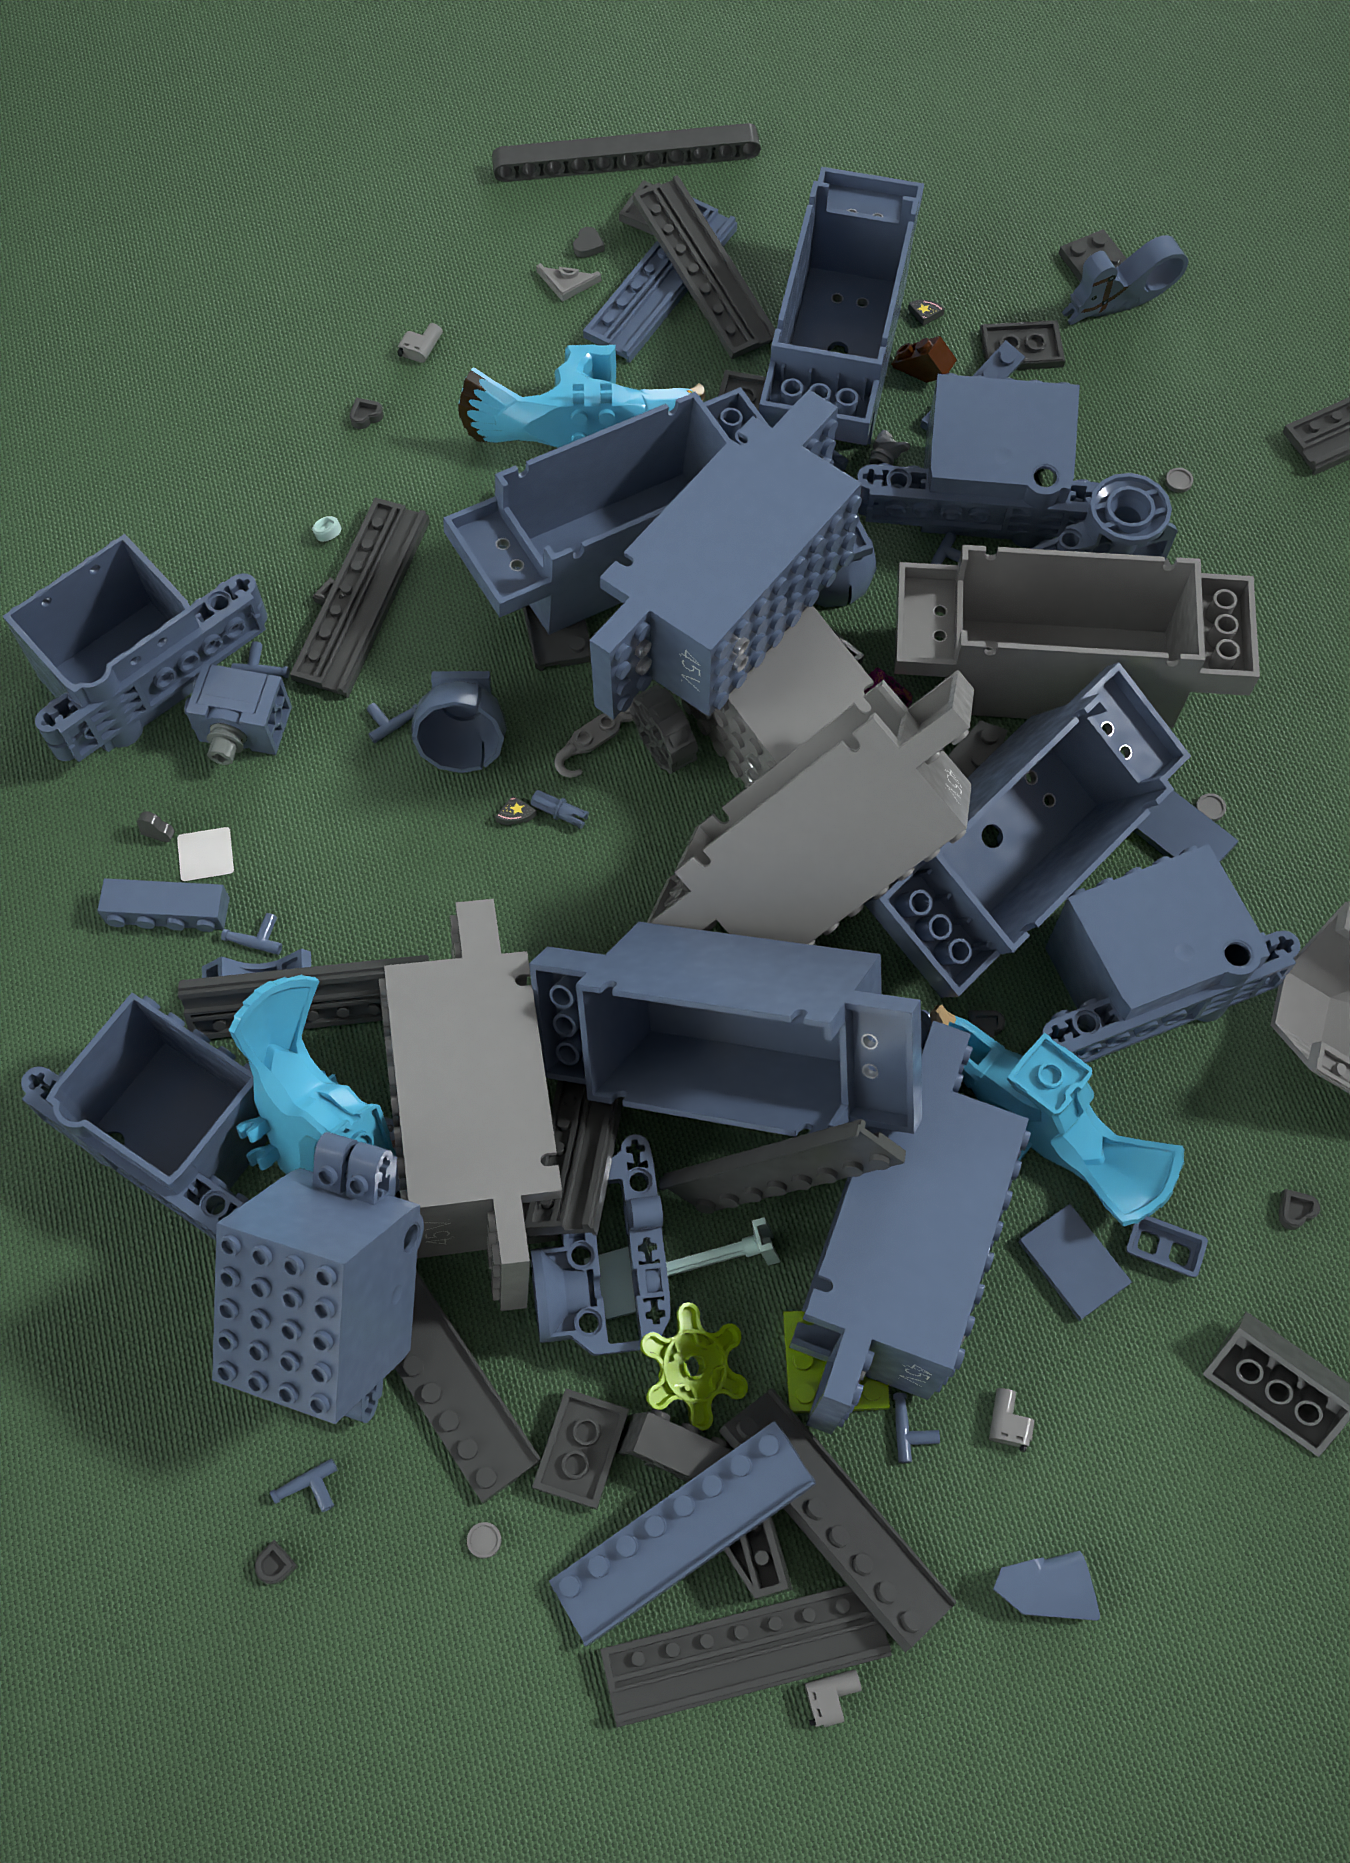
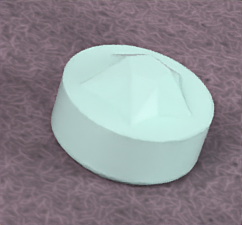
(326, 528)

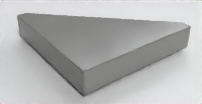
(567, 281)

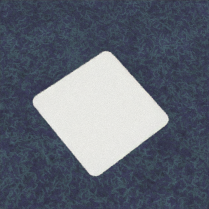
(205, 854)

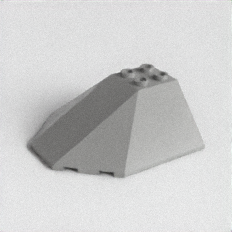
(1315, 1002)

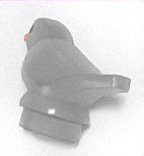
(887, 449)

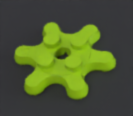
(713, 1375)

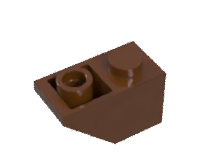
(925, 359)

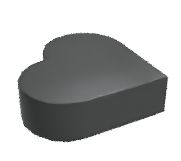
(588, 243)
(365, 412)
(153, 827)
(988, 1021)
(1296, 1209)

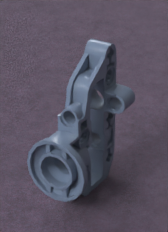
(1123, 517)
(571, 1290)

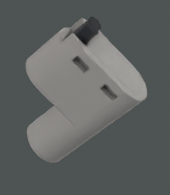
(418, 346)
(1008, 1427)
(825, 1694)

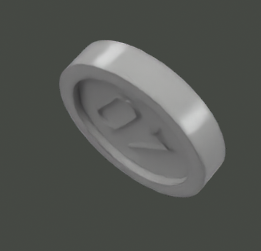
(1179, 480)
(1212, 806)
(484, 1540)

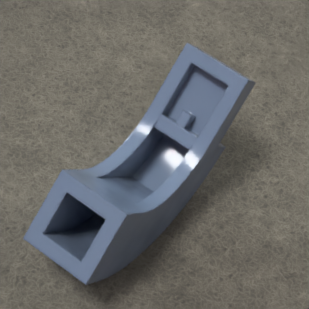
(224, 966)

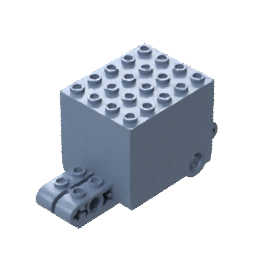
(982, 462)
(124, 645)
(1159, 954)
(169, 1101)
(318, 1284)

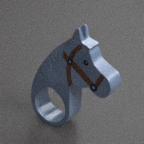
(1132, 283)

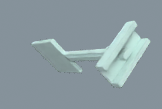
(616, 1270)

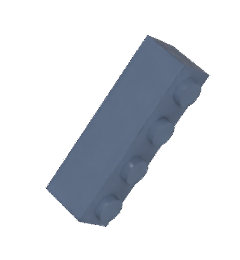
(163, 904)

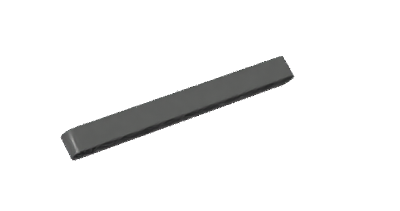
(625, 152)

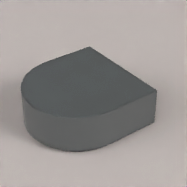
(274, 1564)

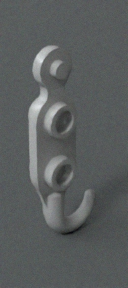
(589, 738)

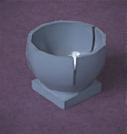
(856, 575)
(459, 721)

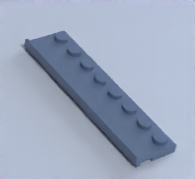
(647, 295)
(682, 1533)

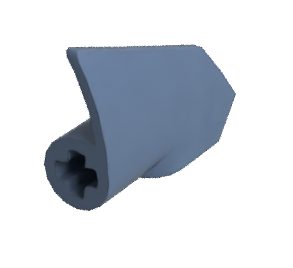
(1050, 1587)

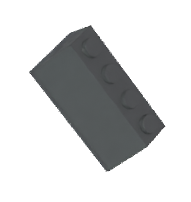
(1281, 1384)

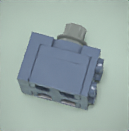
(237, 711)

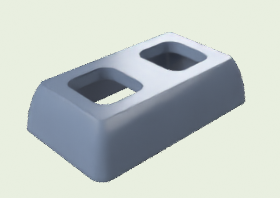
(1168, 1235)

